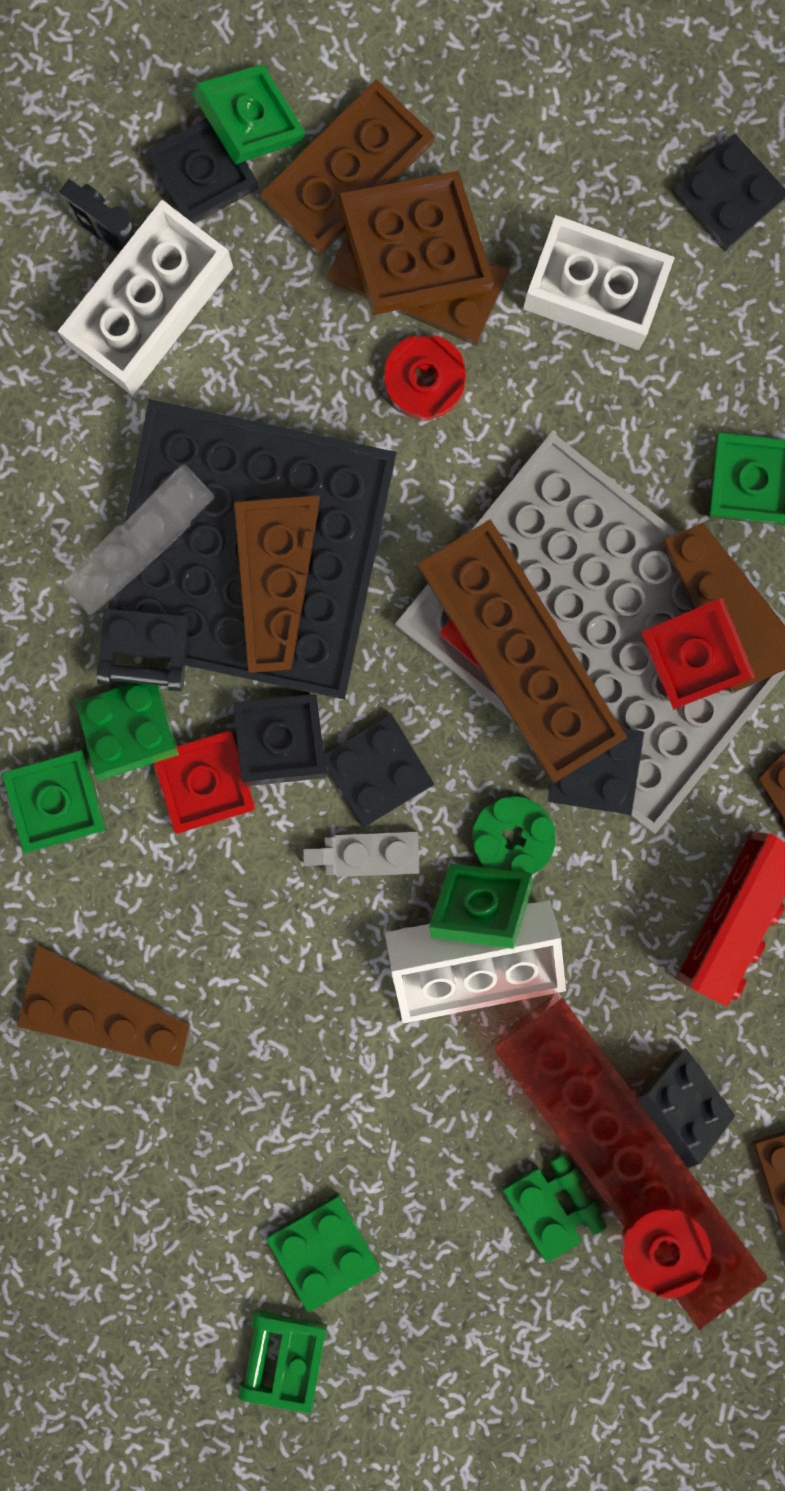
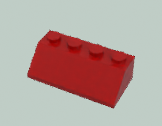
(738, 921)

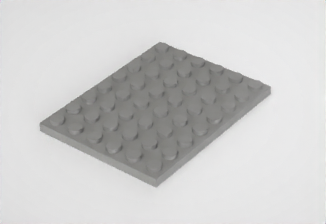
(604, 582)

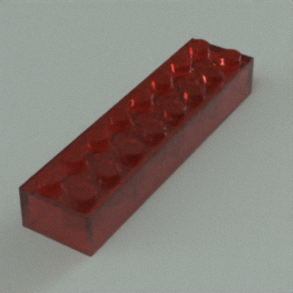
(620, 1145)

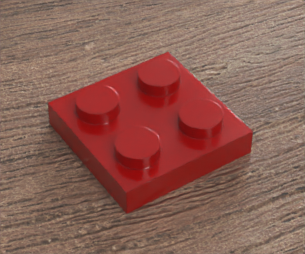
(698, 654)
(204, 783)

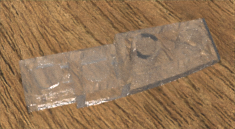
(138, 540)

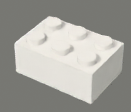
(598, 282)

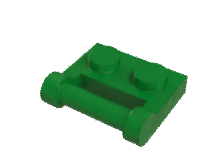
(296, 1364)

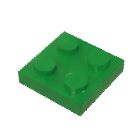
(248, 113)
(748, 479)
(126, 729)
(54, 801)
(481, 906)
(323, 1253)

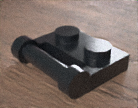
(88, 210)
(144, 635)

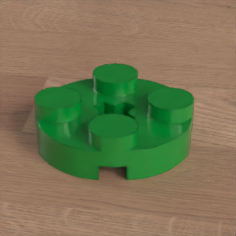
(507, 814)

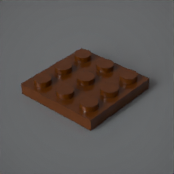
(415, 242)

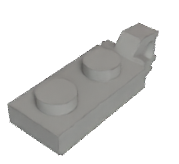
(367, 854)

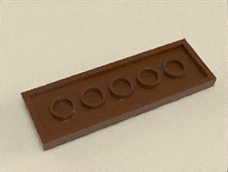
(521, 651)

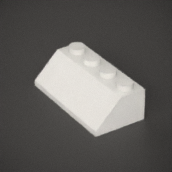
(455, 977)

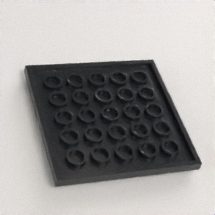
(202, 567)

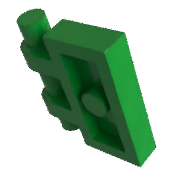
(542, 1213)

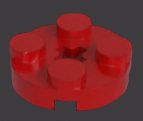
(425, 353)
(689, 1260)

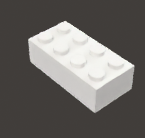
(146, 297)

